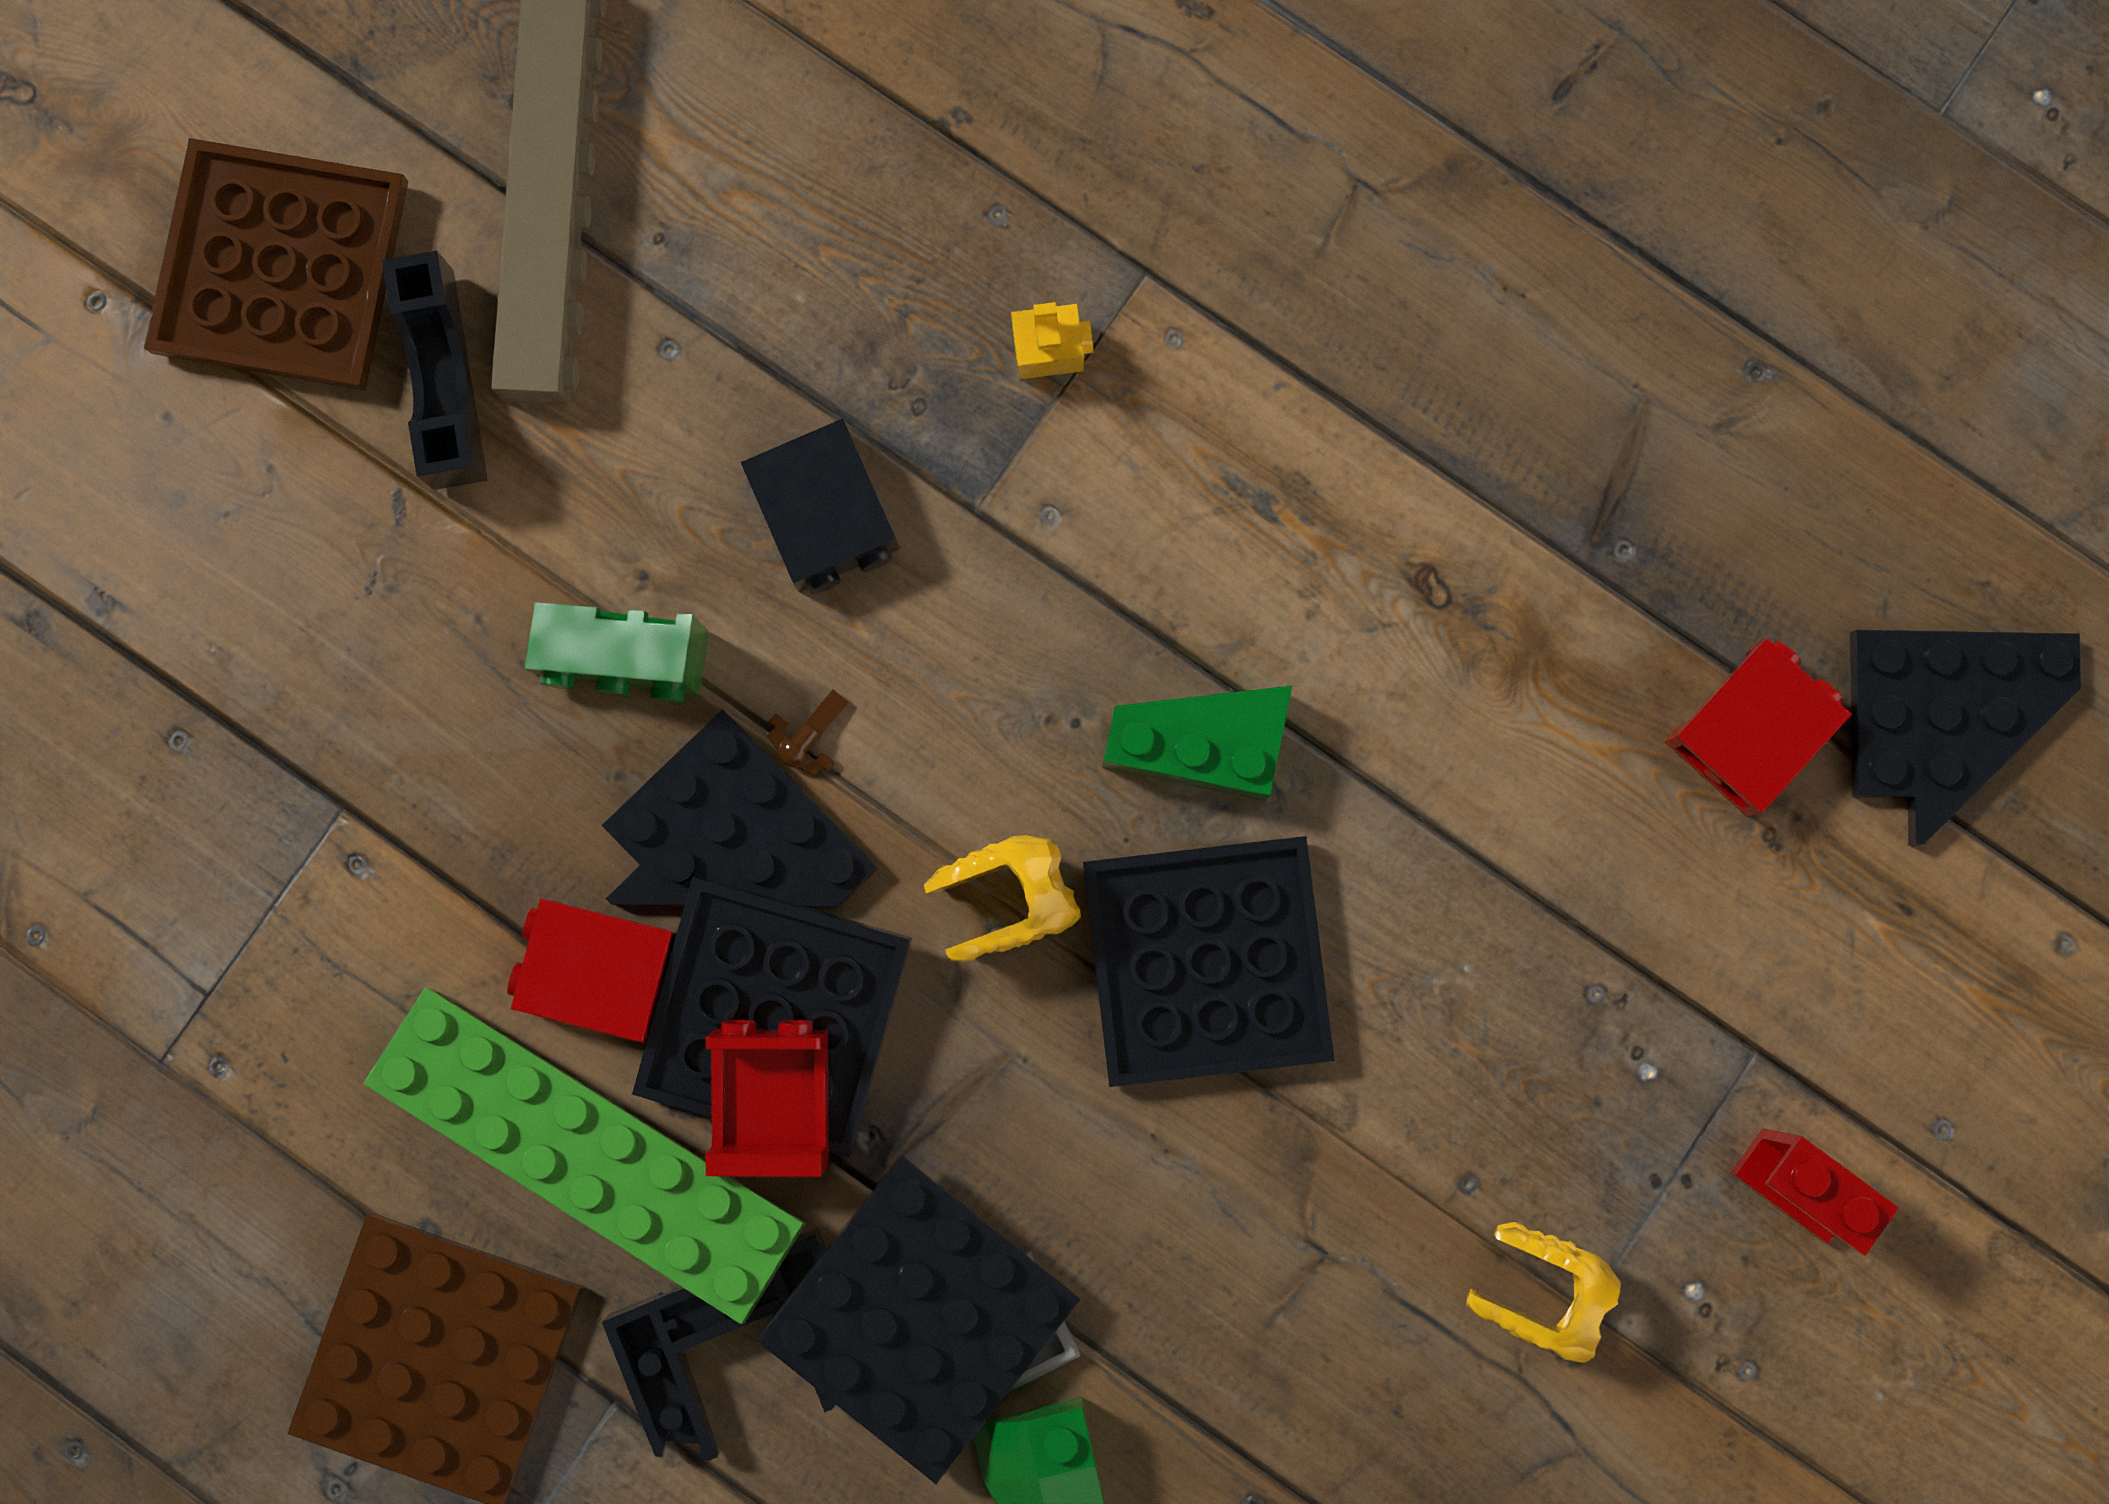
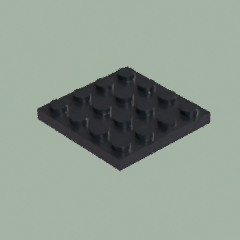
(1208, 961)
(772, 964)
(918, 1319)

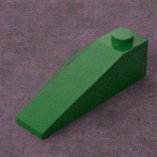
(1040, 1456)

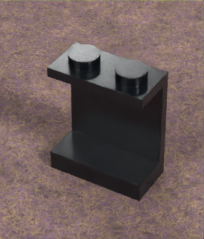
(821, 507)

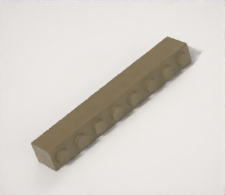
(547, 201)

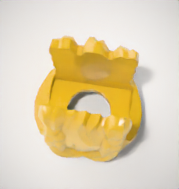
(1037, 867)
(1594, 1295)

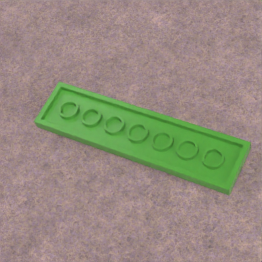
(585, 1155)

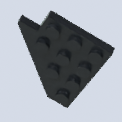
(1949, 711)
(736, 820)

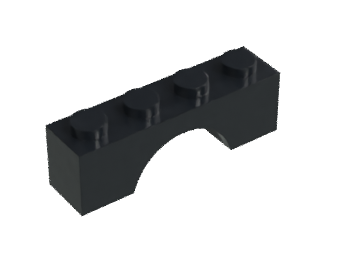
(444, 409)

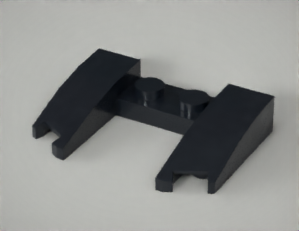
(656, 1331)

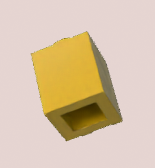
(1050, 340)

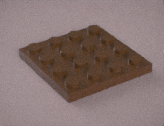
(276, 264)
(435, 1360)

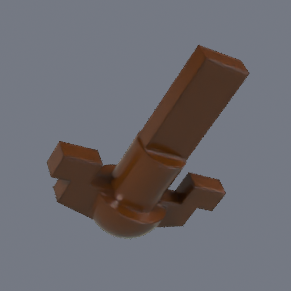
(794, 750)

